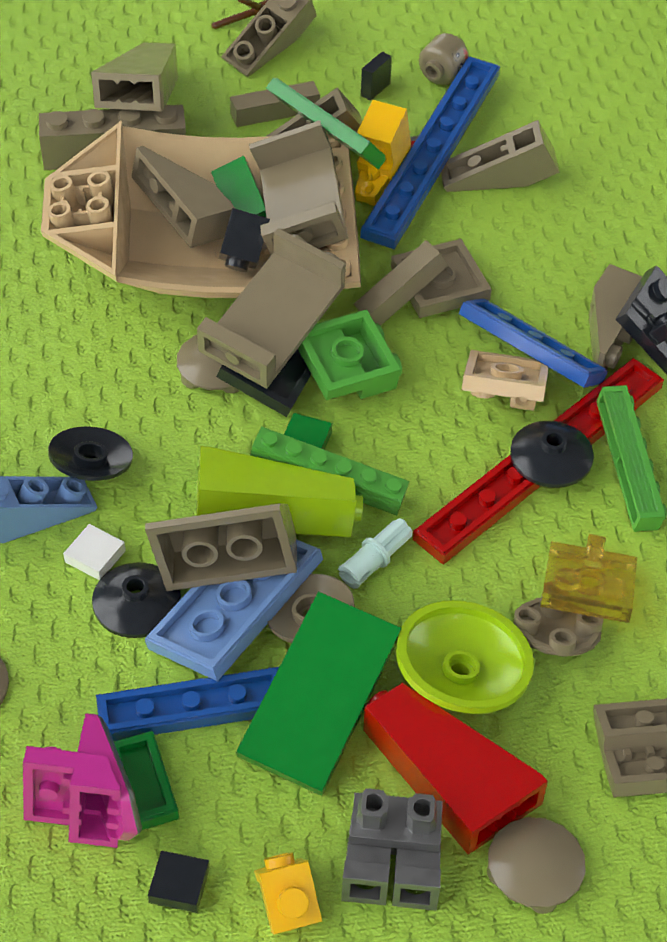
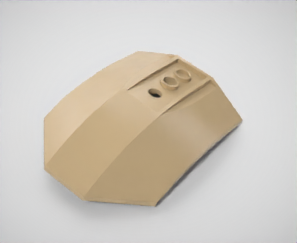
(114, 226)

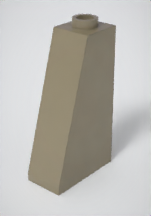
(137, 79)

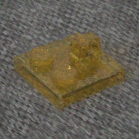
(590, 580)

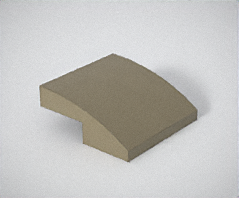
(633, 745)

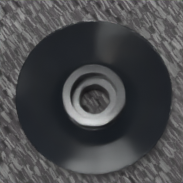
(90, 453)
(551, 454)
(132, 613)

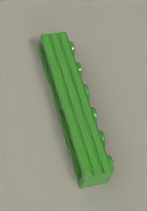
(631, 458)
(376, 487)

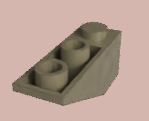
(269, 33)
(606, 303)

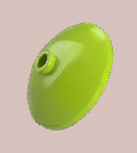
(464, 657)

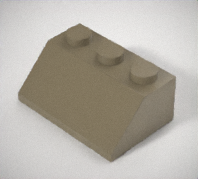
(224, 546)

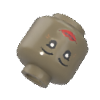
(443, 58)

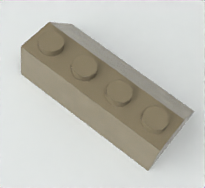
(69, 132)

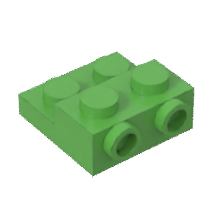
(350, 357)

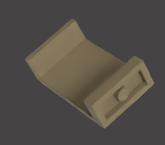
(300, 186)
(274, 310)

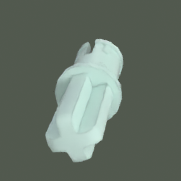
(375, 553)

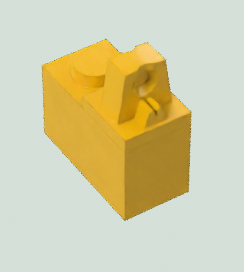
(389, 131)

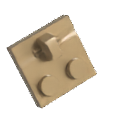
(506, 376)

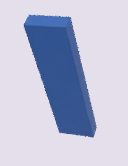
(533, 342)
(184, 704)

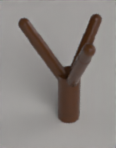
(240, 16)

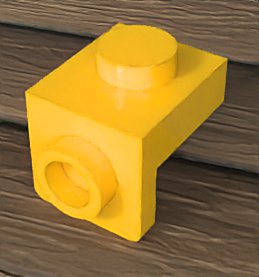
(288, 893)

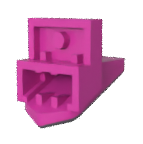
(82, 788)

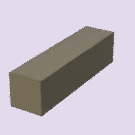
(264, 106)
(402, 283)

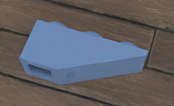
(40, 503)

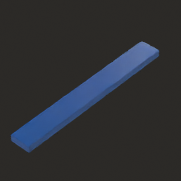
(429, 153)

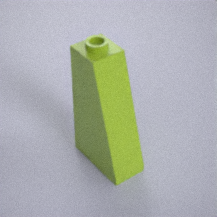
(316, 499)

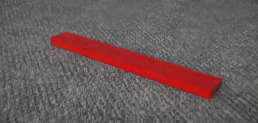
(505, 488)

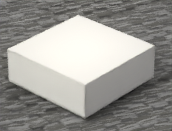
(94, 552)

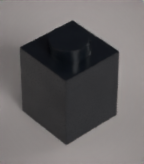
(242, 240)

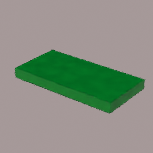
(319, 693)

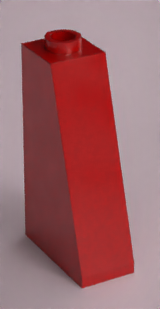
(454, 763)

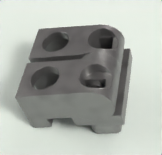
(399, 828)

